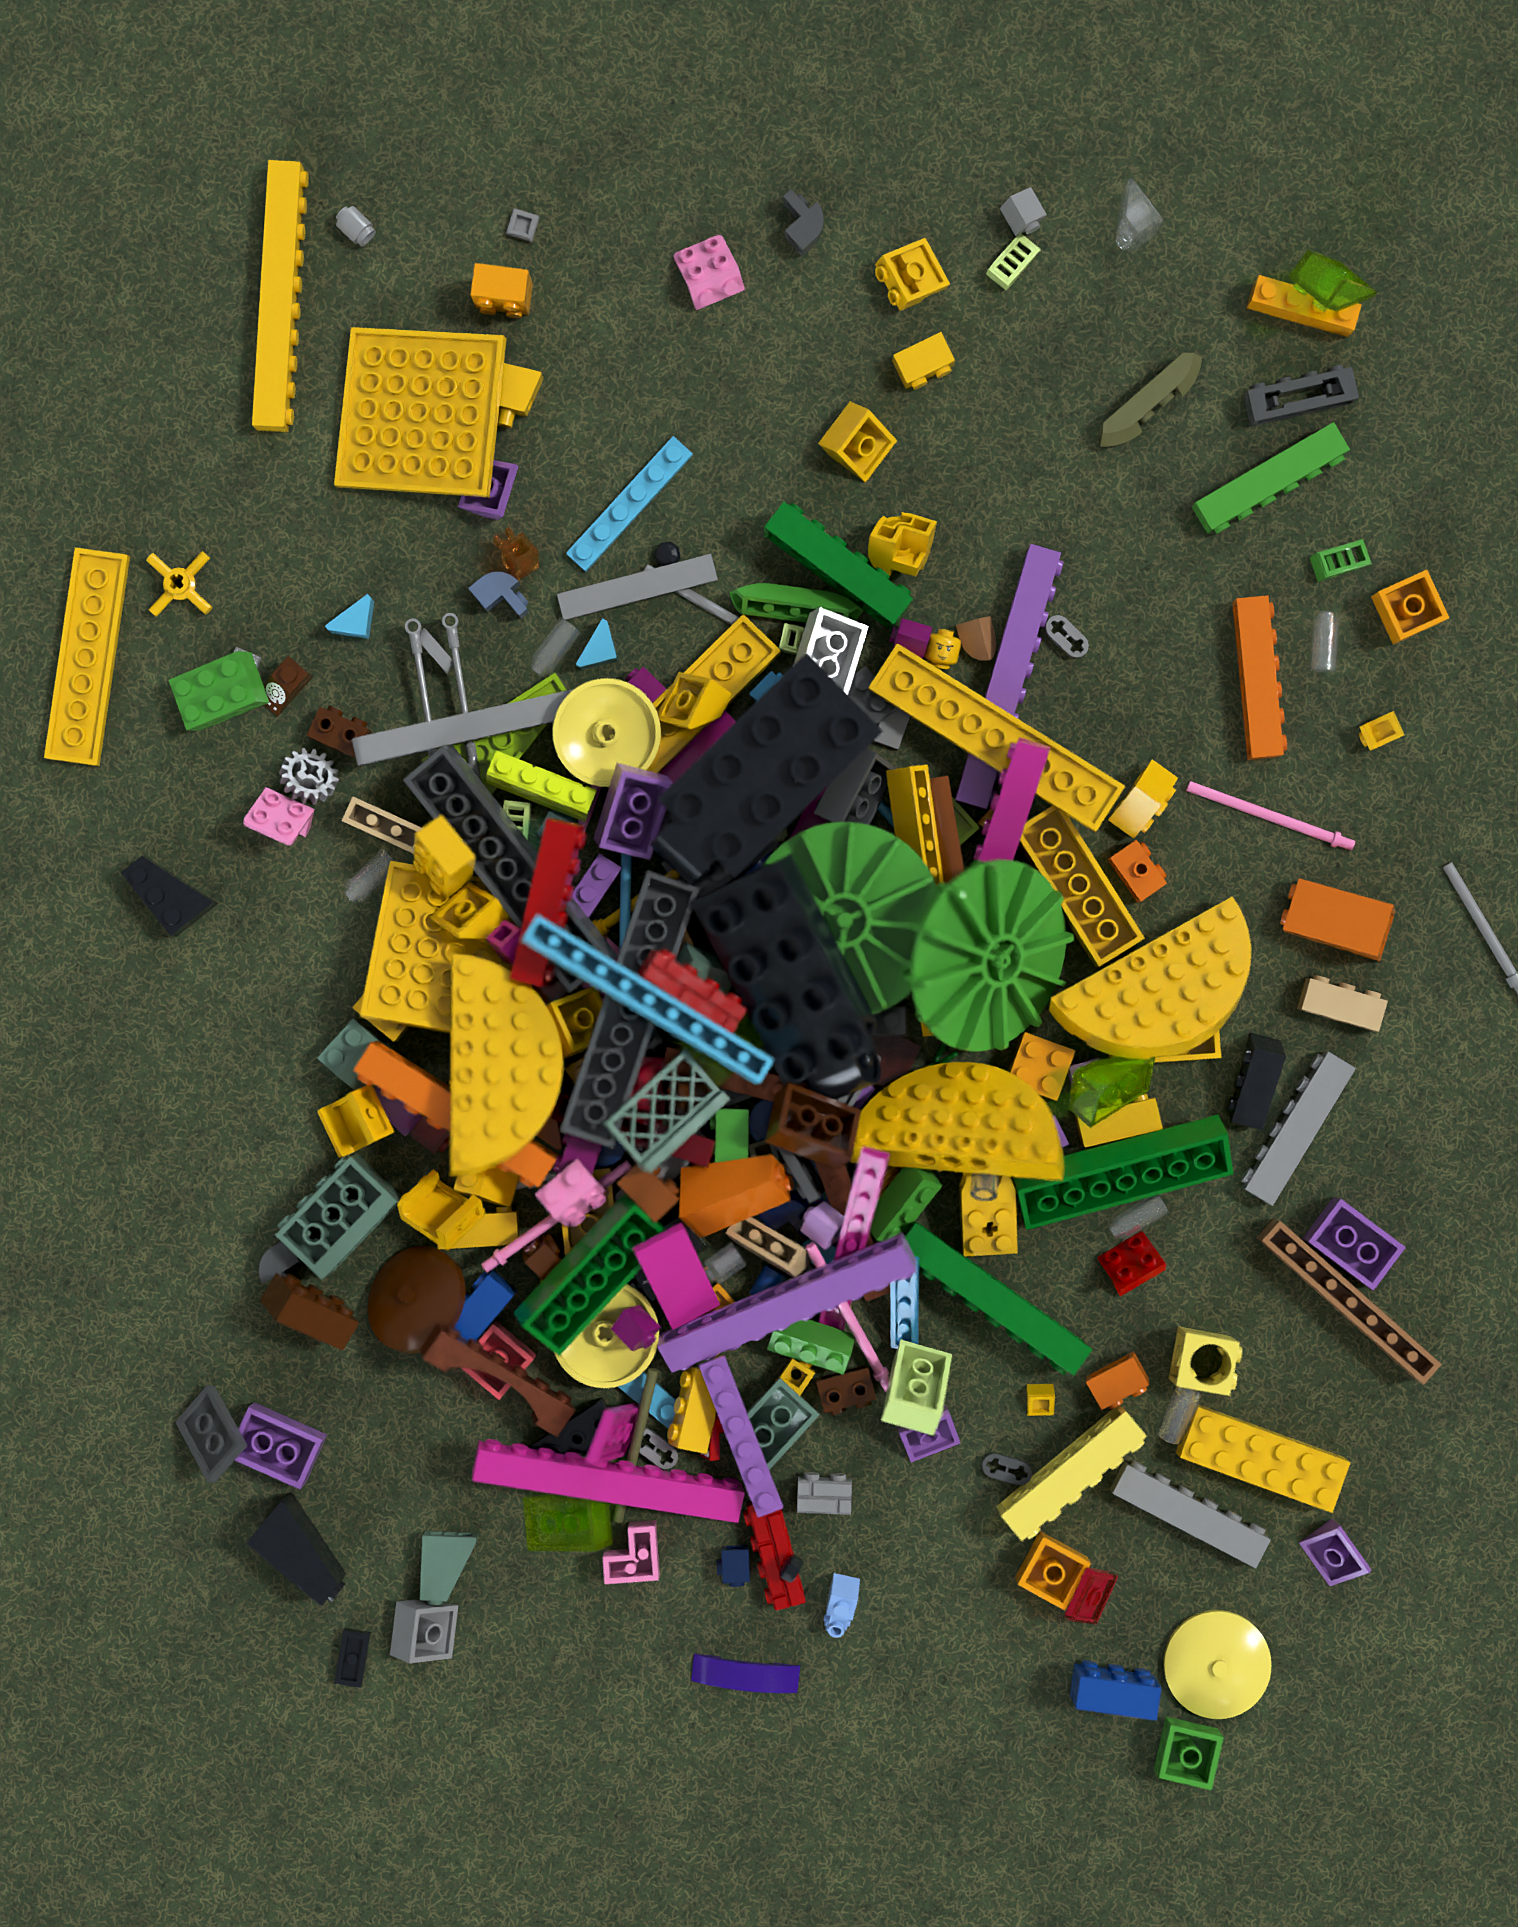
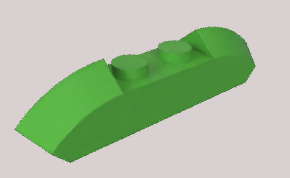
(790, 602)

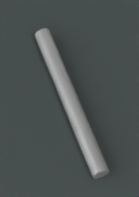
(705, 603)

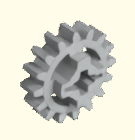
(308, 776)

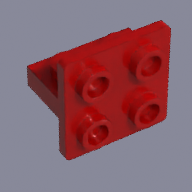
(1132, 1263)

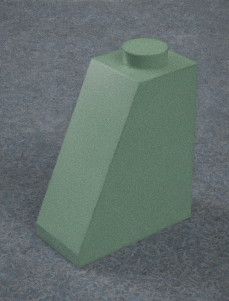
(442, 1563)

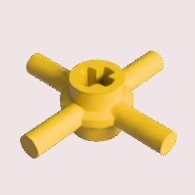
(187, 579)

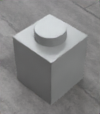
(1023, 212)

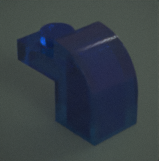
(789, 1211)

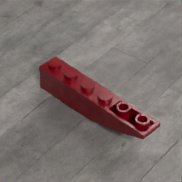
(693, 1150)

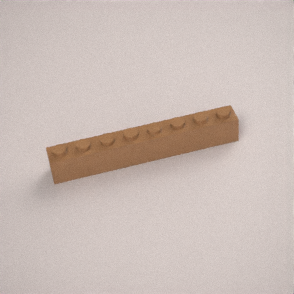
(1348, 1301)

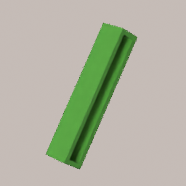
(1270, 478)

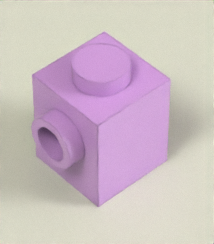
(823, 1224)

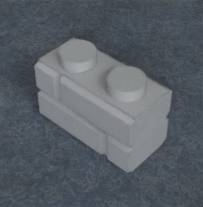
(824, 1494)

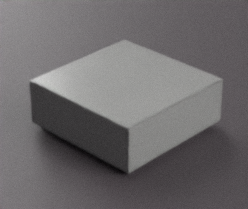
(522, 225)

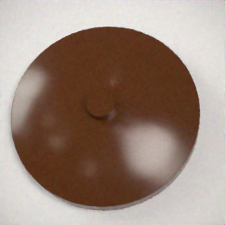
(414, 1295)

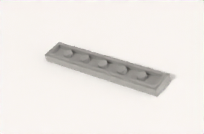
(637, 587)

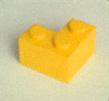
(1144, 799)

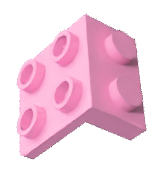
(709, 271)
(279, 817)
(572, 1195)

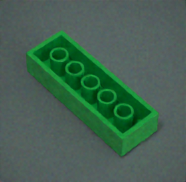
(837, 565)
(588, 1276)

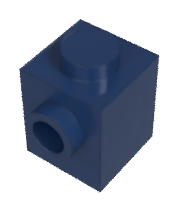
(734, 1565)

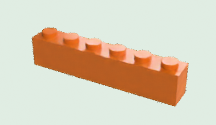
(1258, 677)

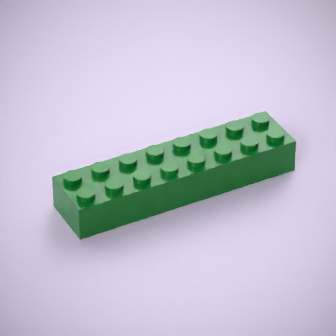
(1127, 1172)
(997, 1300)

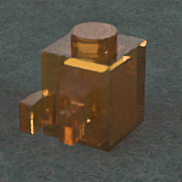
(517, 554)

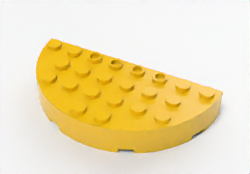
(1164, 992)
(501, 1065)
(963, 1121)

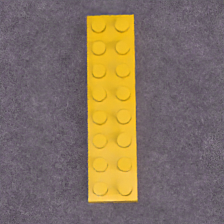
(87, 656)
(730, 662)

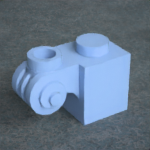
(841, 1604)

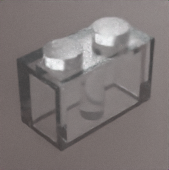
(724, 1262)

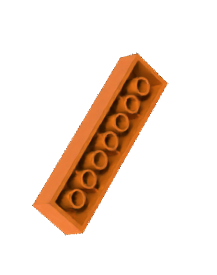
(431, 1097)

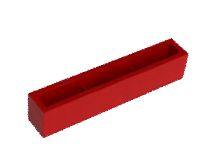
(549, 895)

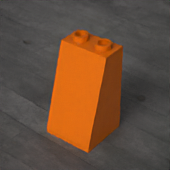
(1338, 919)
(731, 1192)

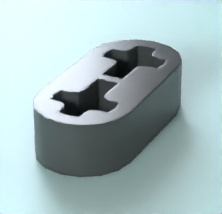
(1008, 1462)

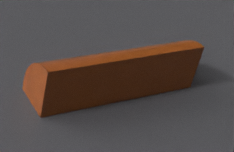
(946, 829)

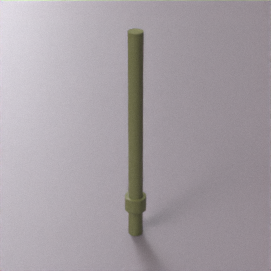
(639, 1429)

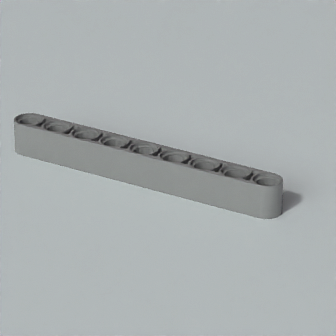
(457, 729)

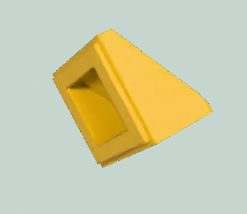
(1040, 1399)

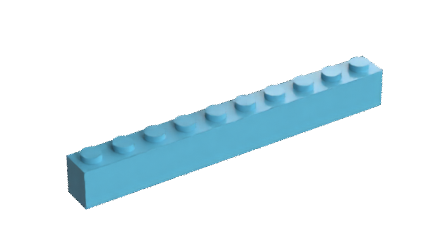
(647, 1000)

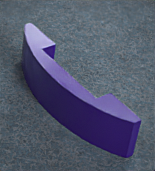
(745, 1675)

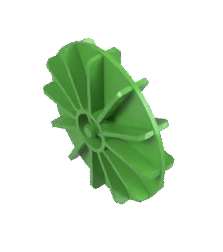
(870, 897)
(988, 955)

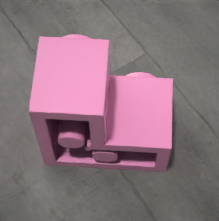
(639, 1561)

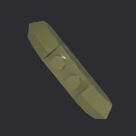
(1175, 378)

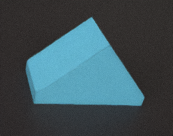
(354, 620)
(599, 649)

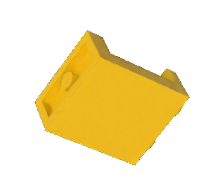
(355, 1121)
(439, 1210)

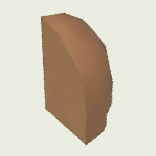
(978, 638)

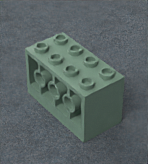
(341, 1233)

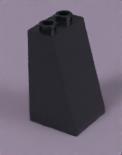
(299, 1551)

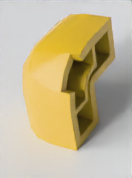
(901, 543)

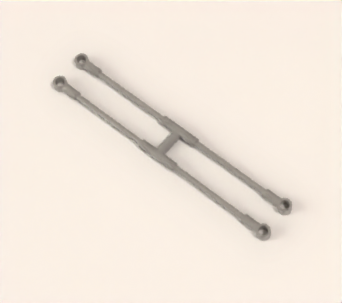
(453, 641)

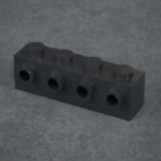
(578, 1432)

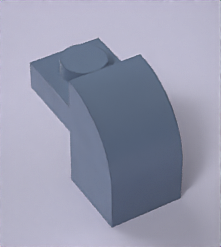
(498, 586)

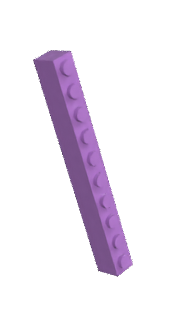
(1013, 661)
(787, 1303)

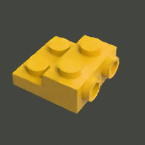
(911, 274)

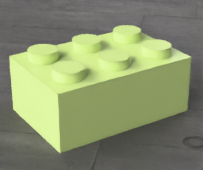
(917, 1387)

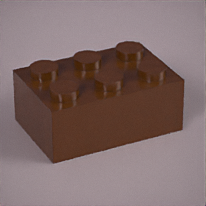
(813, 1125)
(309, 1310)

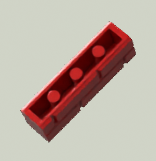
(686, 987)
(774, 1547)

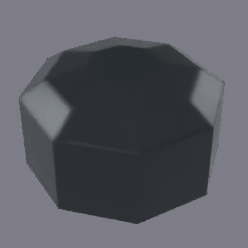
(667, 553)
(791, 1568)

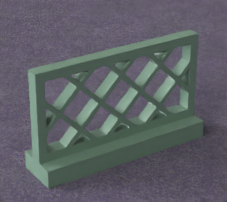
(682, 1129)

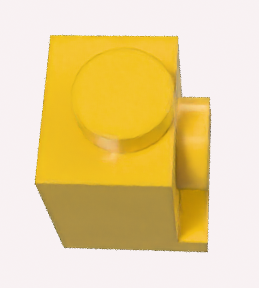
(799, 1384)

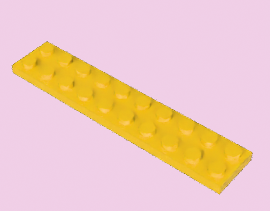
(988, 733)

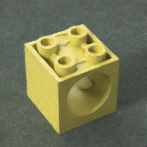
(1187, 1343)

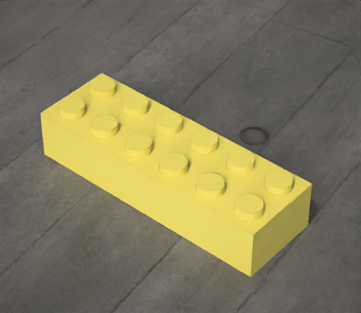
(1071, 1473)

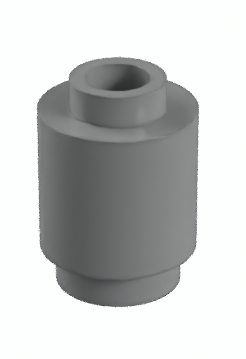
(355, 225)

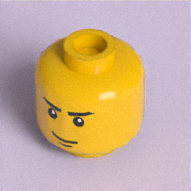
(943, 649)

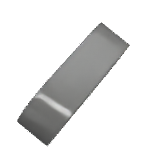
(1062, 641)
(436, 651)
(663, 1445)

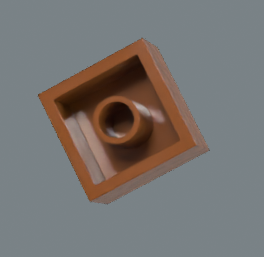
(650, 1191)

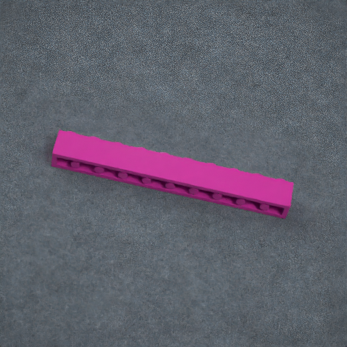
(608, 1481)

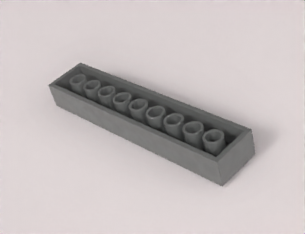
(500, 850)
(620, 1032)

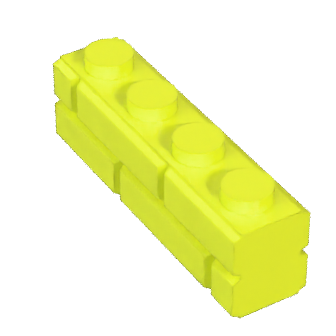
(540, 786)

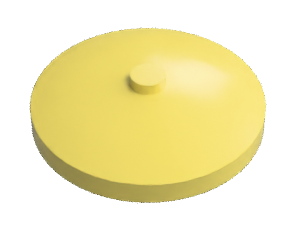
(604, 726)
(600, 1355)
(1217, 1664)

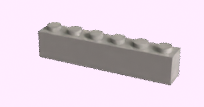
(1297, 1128)
(1190, 1514)

